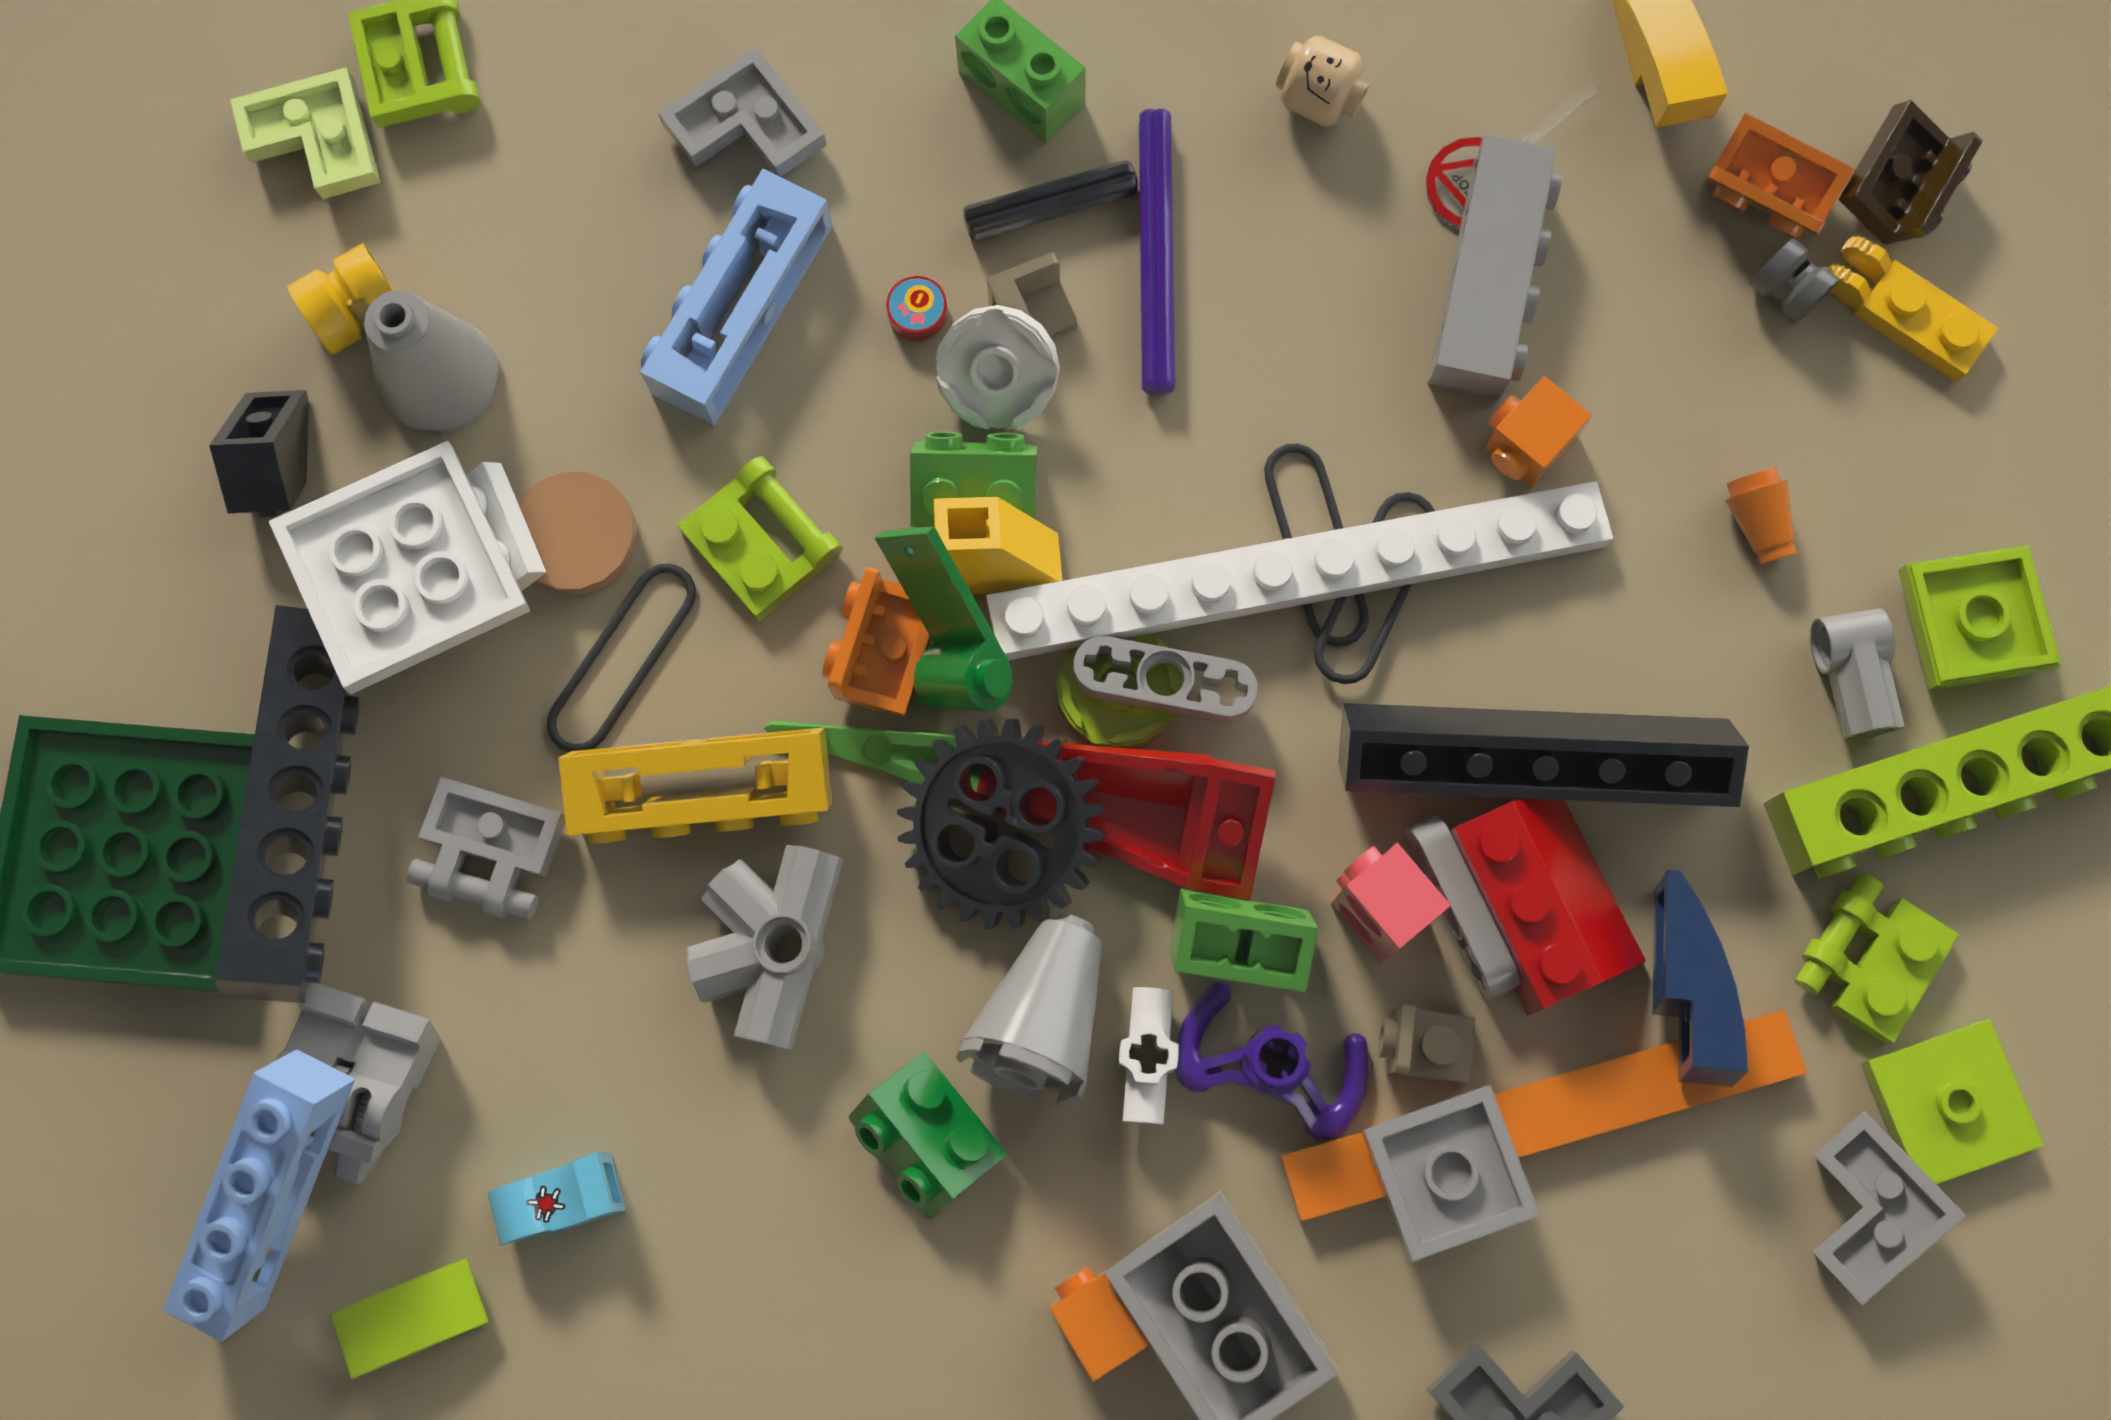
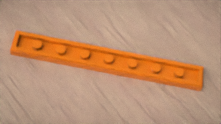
(1557, 1112)

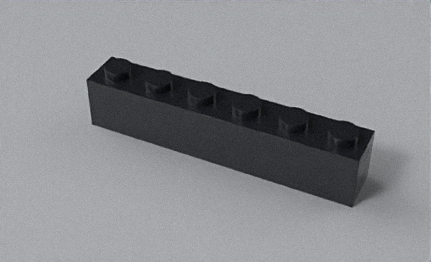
(1542, 755)

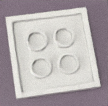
(398, 567)

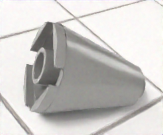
(429, 363)
(1041, 1016)

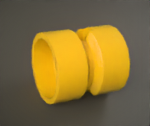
(339, 300)

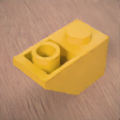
(997, 544)

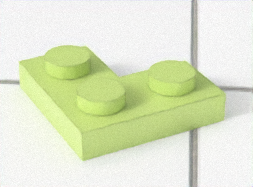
(314, 116)

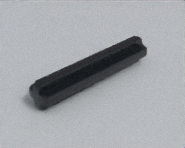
(1050, 200)

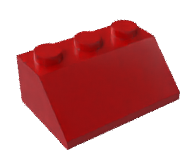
(1547, 900)

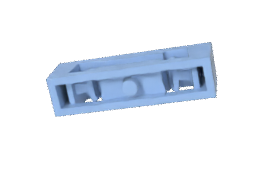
(683, 362)
(258, 1194)

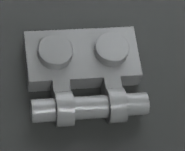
(492, 828)

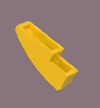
(1671, 59)

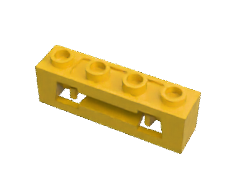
(591, 793)

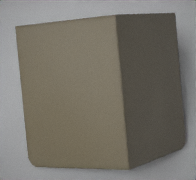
(1035, 291)

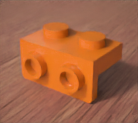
(1778, 177)
(878, 649)

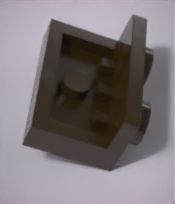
(1908, 175)

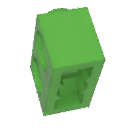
(1021, 69)
(1243, 940)

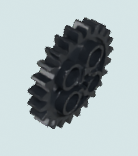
(984, 877)

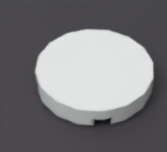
(997, 368)

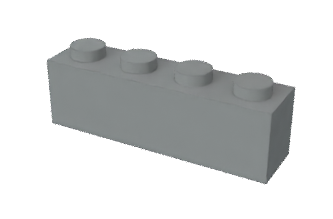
(1494, 267)

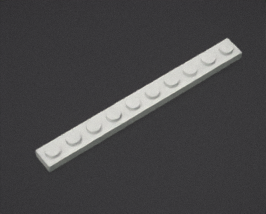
(1299, 570)

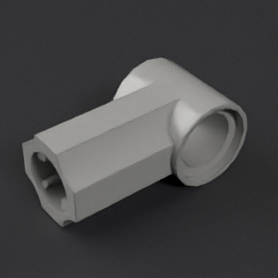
(1857, 657)

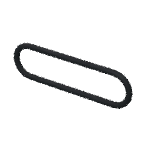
(1337, 524)
(1390, 619)
(600, 643)

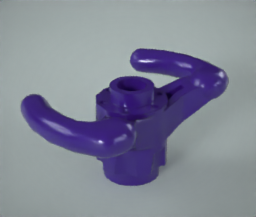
(1319, 1118)

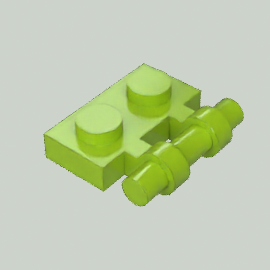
(1891, 970)

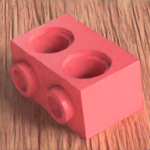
(1387, 900)

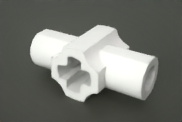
(1149, 1020)

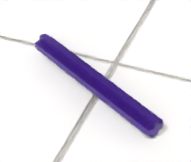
(1156, 252)

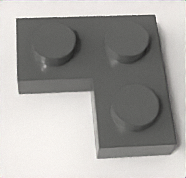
(1481, 1391)

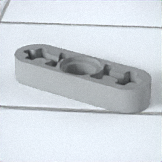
(1209, 701)
(1468, 914)

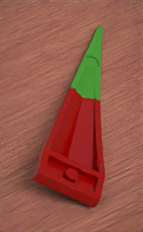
(1165, 810)

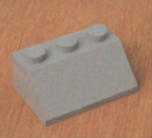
(1222, 1317)

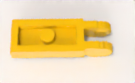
(1911, 310)

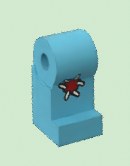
(557, 1199)

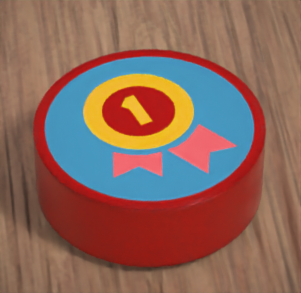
(917, 308)

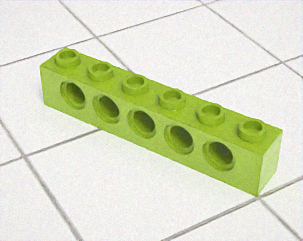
(1809, 815)

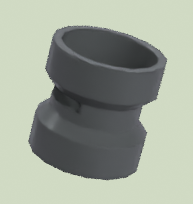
(1804, 291)

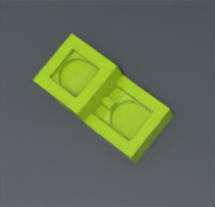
(408, 1318)

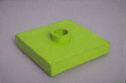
(1979, 617)
(1953, 1102)

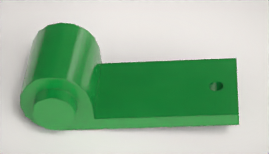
(965, 663)

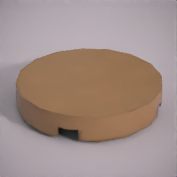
(579, 531)

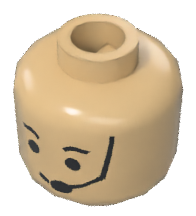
(1322, 81)

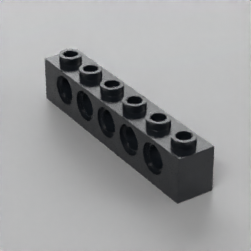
(248, 961)

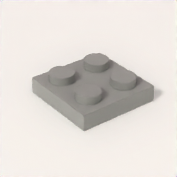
(1450, 1173)

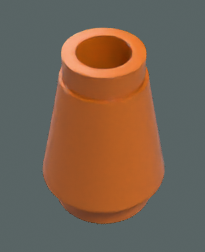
(1763, 513)

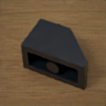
(263, 453)

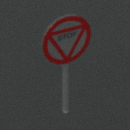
(1452, 166)

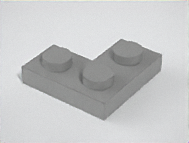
(749, 102)
(1899, 1215)

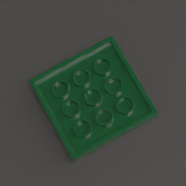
(119, 851)

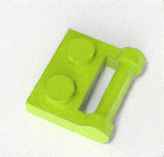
(394, 63)
(745, 553)

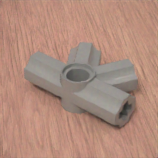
(749, 955)

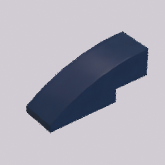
(1697, 986)

